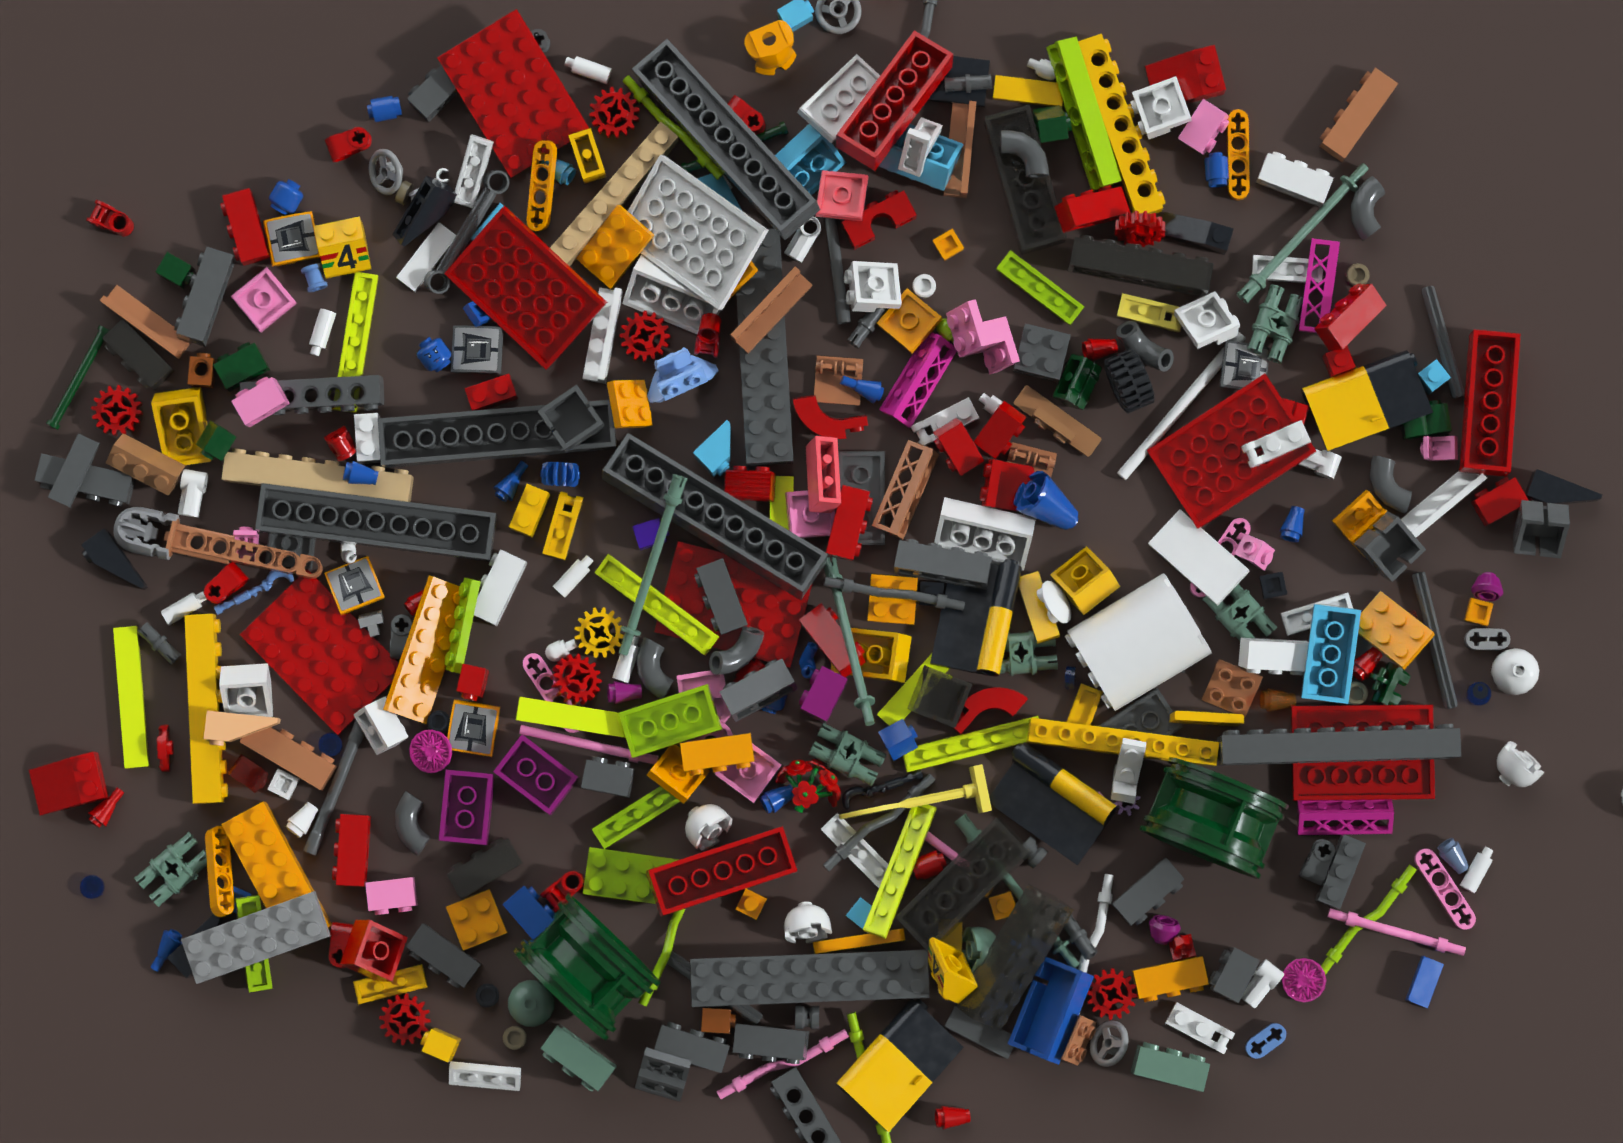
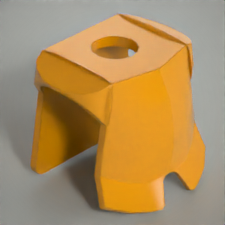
(773, 56)

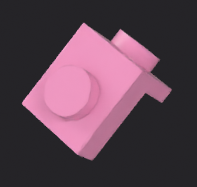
(1439, 448)
(248, 535)
(1255, 551)

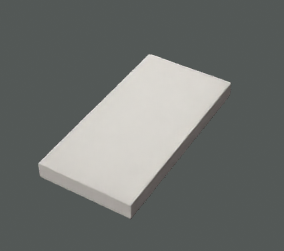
(839, 98)
(1198, 557)

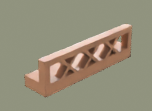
(961, 131)
(771, 310)
(145, 321)
(913, 493)

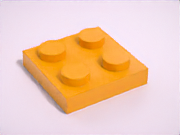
(910, 322)
(629, 403)
(892, 609)
(670, 775)
(476, 919)

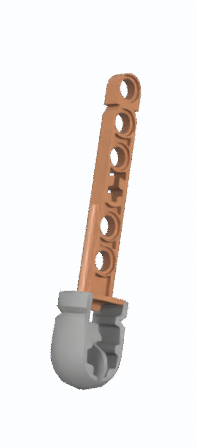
(179, 541)

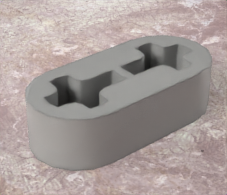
(1487, 645)

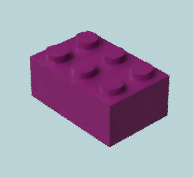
(823, 695)
(536, 774)
(466, 807)

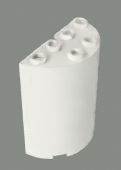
(1138, 642)

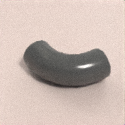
(1028, 150)
(1363, 207)
(1149, 352)
(1385, 486)
(740, 654)
(649, 668)
(407, 823)

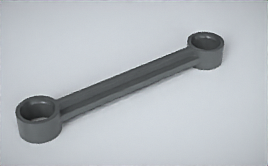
(467, 230)

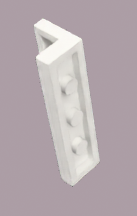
(602, 337)
(1441, 501)

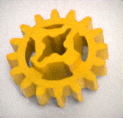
(593, 642)

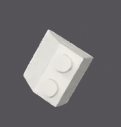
(246, 689)

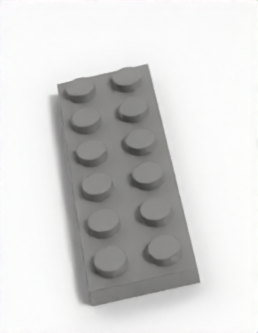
(255, 937)

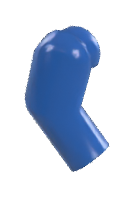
(807, 660)

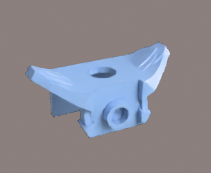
(678, 374)

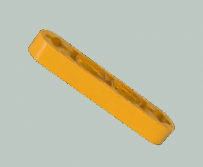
(1241, 155)
(538, 185)
(215, 871)
(857, 941)

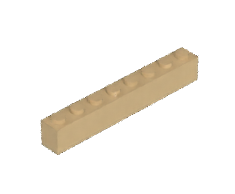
(614, 193)
(307, 474)

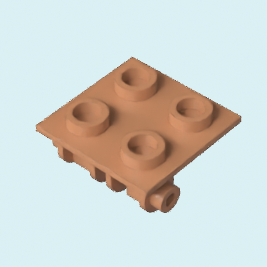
(828, 377)
(1037, 458)
(1232, 688)
(1083, 1032)

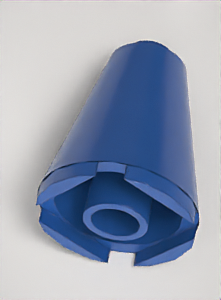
(1045, 502)

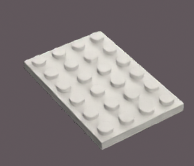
(695, 232)

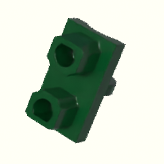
(1386, 682)

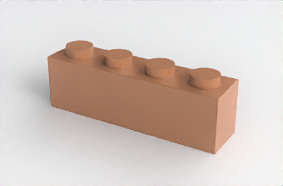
(1358, 115)
(292, 756)

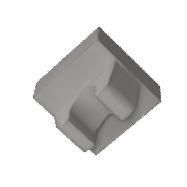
(371, 621)

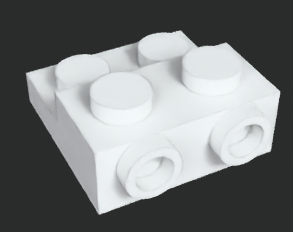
(1160, 107)
(872, 286)
(1208, 320)

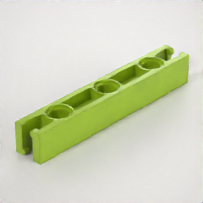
(1084, 113)

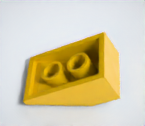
(180, 423)
(884, 654)

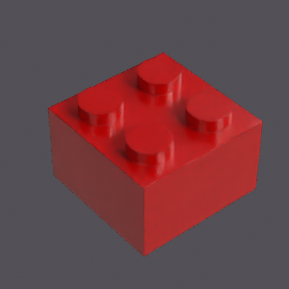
(373, 950)

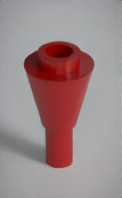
(102, 813)

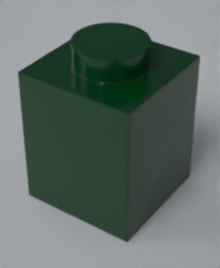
(175, 270)
(215, 441)

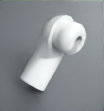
(348, 552)

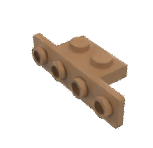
(1057, 421)

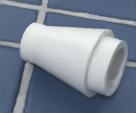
(301, 820)

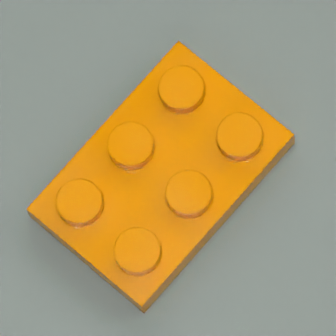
(615, 246)
(1393, 630)

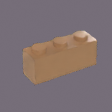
(145, 464)

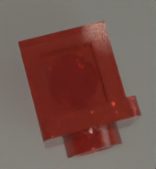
(248, 773)

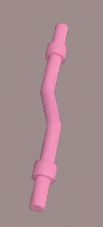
(1440, 944)
(739, 1083)

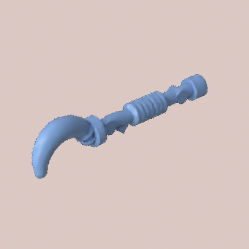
(245, 595)

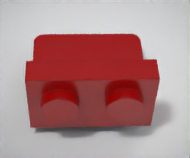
(1002, 483)

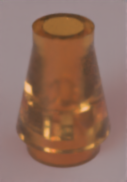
(1275, 700)

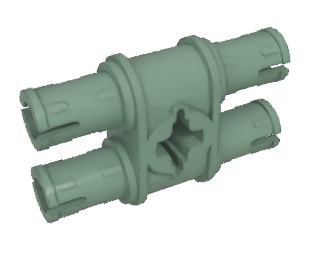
(1266, 327)
(1254, 613)
(1030, 662)
(857, 750)
(160, 866)

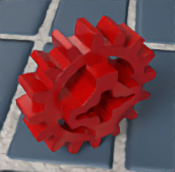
(603, 109)
(1140, 228)
(648, 345)
(116, 421)
(578, 670)
(1116, 983)
(404, 1030)

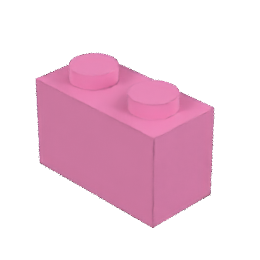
(1204, 127)
(260, 401)
(391, 894)

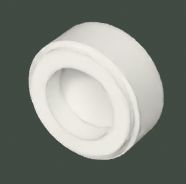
(924, 286)

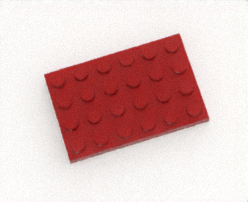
(512, 91)
(525, 287)
(1206, 457)
(762, 603)
(321, 652)
(1364, 778)

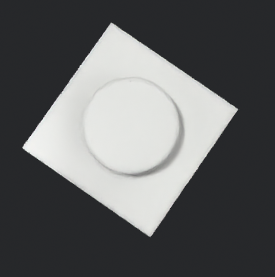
(283, 784)

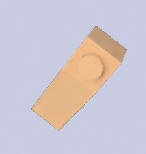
(228, 727)

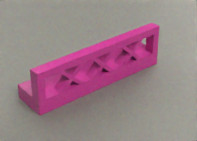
(1329, 282)
(915, 376)
(1345, 812)

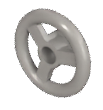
(844, 27)
(388, 170)
(1111, 1044)

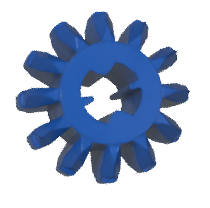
(560, 474)

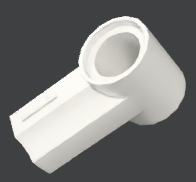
(802, 241)
(1323, 463)
(193, 486)
(1264, 979)

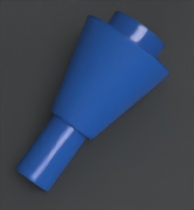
(868, 389)
(507, 487)
(169, 943)

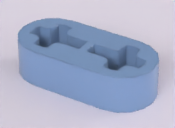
(1269, 1045)

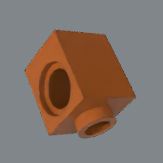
(206, 380)
(717, 1020)

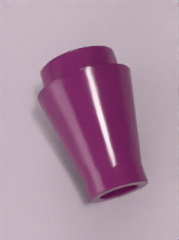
(623, 692)

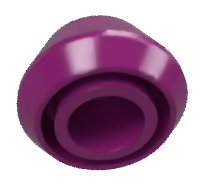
(1487, 587)
(1163, 929)

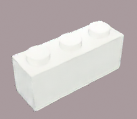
(1295, 179)
(498, 586)
(1273, 655)

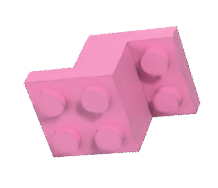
(974, 337)

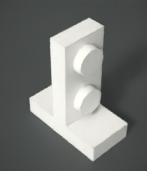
(918, 145)
(1127, 770)

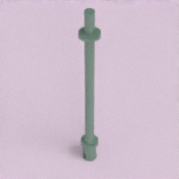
(1258, 281)
(672, 499)
(864, 700)
(971, 833)

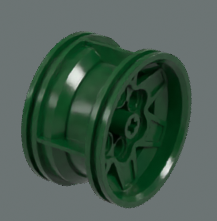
(1214, 817)
(586, 966)

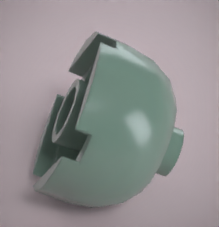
(978, 942)
(531, 1003)

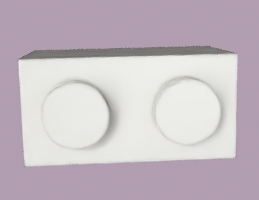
(367, 438)
(380, 726)

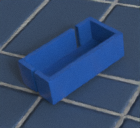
(1051, 1010)

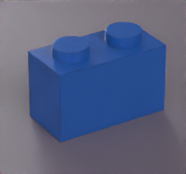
(529, 911)

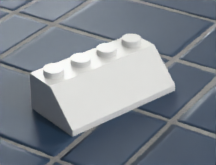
(658, 292)
(985, 530)

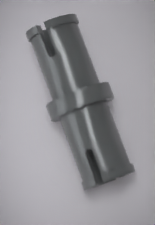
(968, 83)
(865, 327)
(159, 643)
(1079, 938)

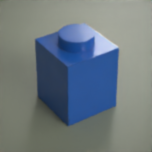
(899, 739)

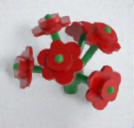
(804, 791)

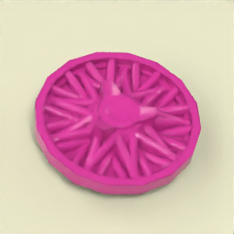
(430, 751)
(1304, 980)

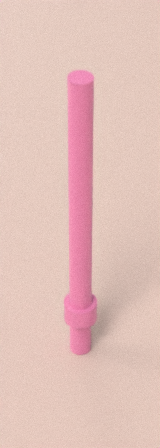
(586, 744)

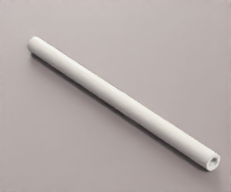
(1175, 412)

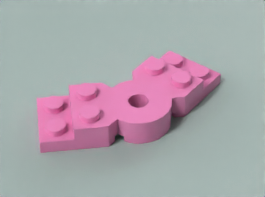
(747, 781)

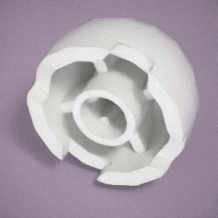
(1512, 662)
(1517, 766)
(705, 825)
(807, 923)

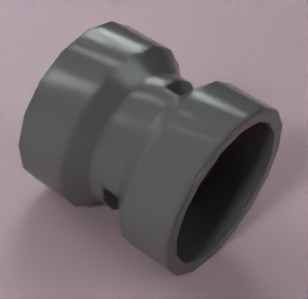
(1038, 853)
(801, 1017)

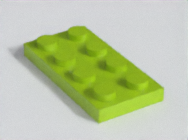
(670, 721)
(620, 874)

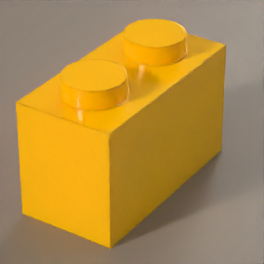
(587, 156)
(529, 510)
(440, 1044)

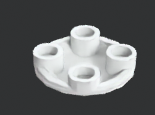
(1055, 602)

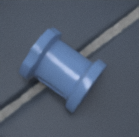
(314, 277)

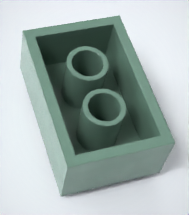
(577, 1058)
(1170, 1066)

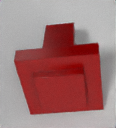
(1182, 948)

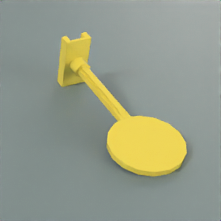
(977, 789)

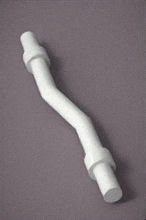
(1105, 899)

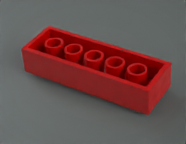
(894, 100)
(1490, 403)
(721, 871)

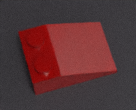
(1196, 73)
(68, 783)

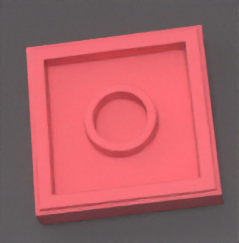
(842, 195)

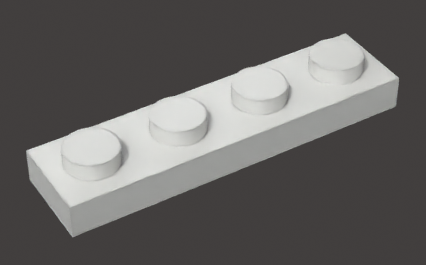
(862, 854)

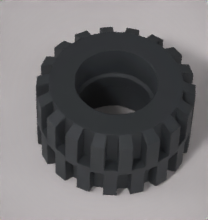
(1129, 381)

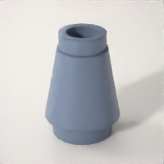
(1453, 855)

